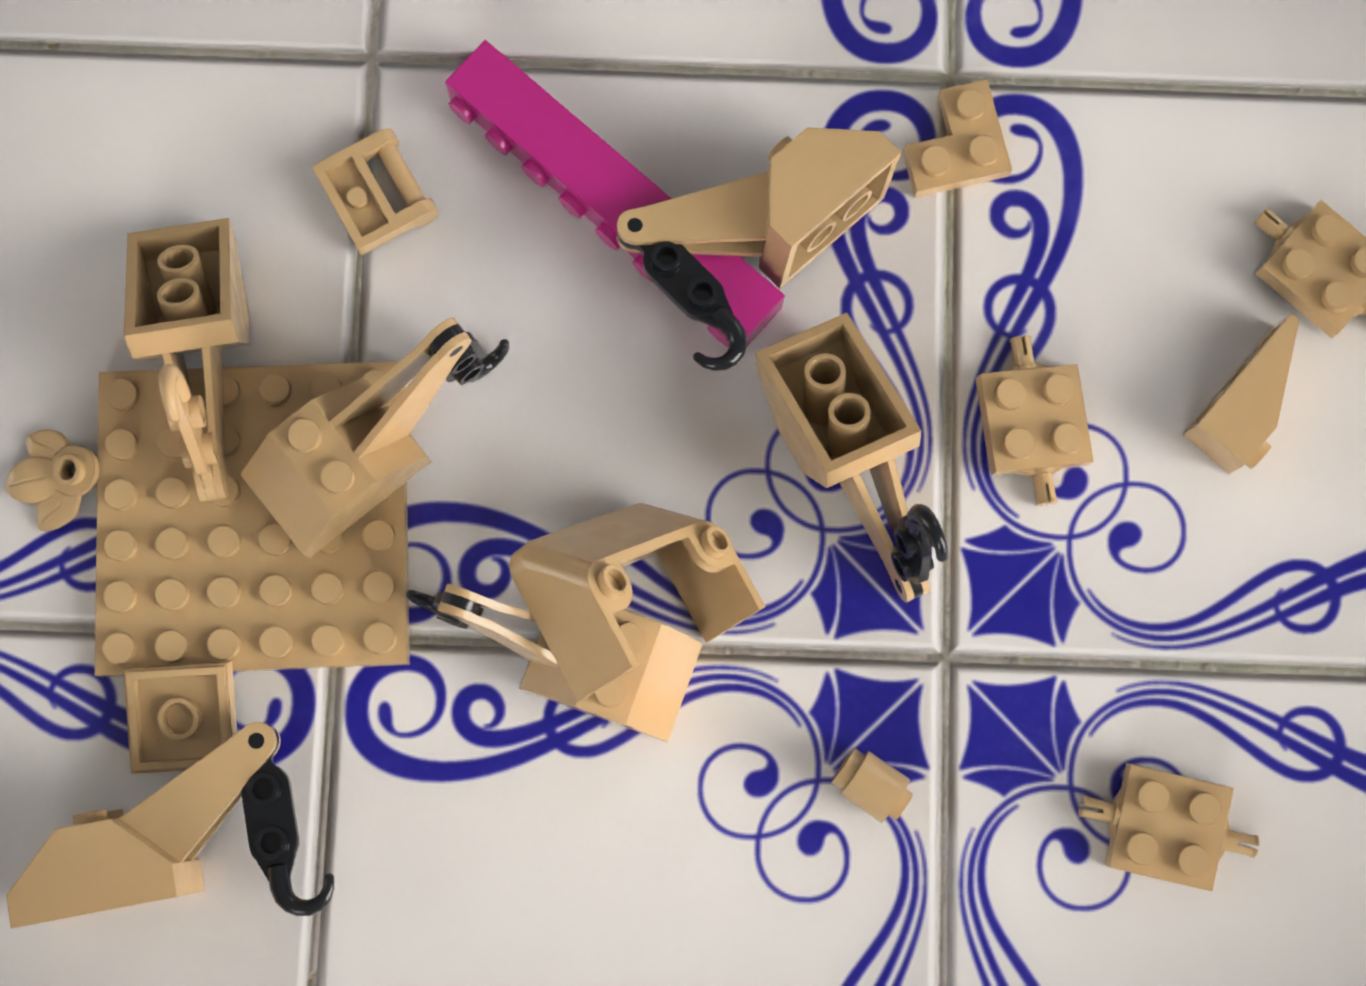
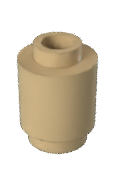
(873, 785)

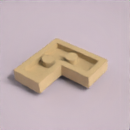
(970, 152)

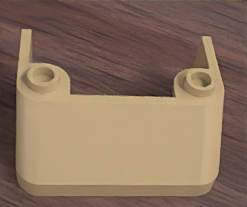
(579, 583)

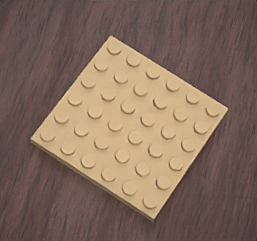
(222, 573)

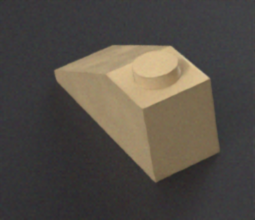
(1249, 405)

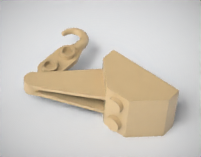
(183, 300)

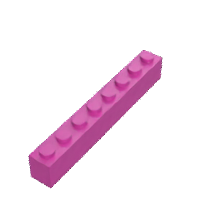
(585, 170)

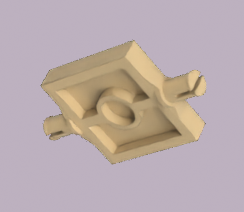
(1317, 266)
(1034, 420)
(1168, 826)

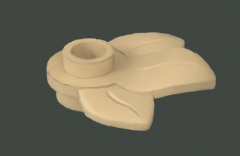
(48, 480)

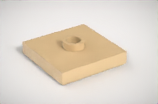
(178, 714)

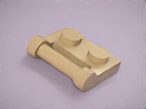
(360, 199)

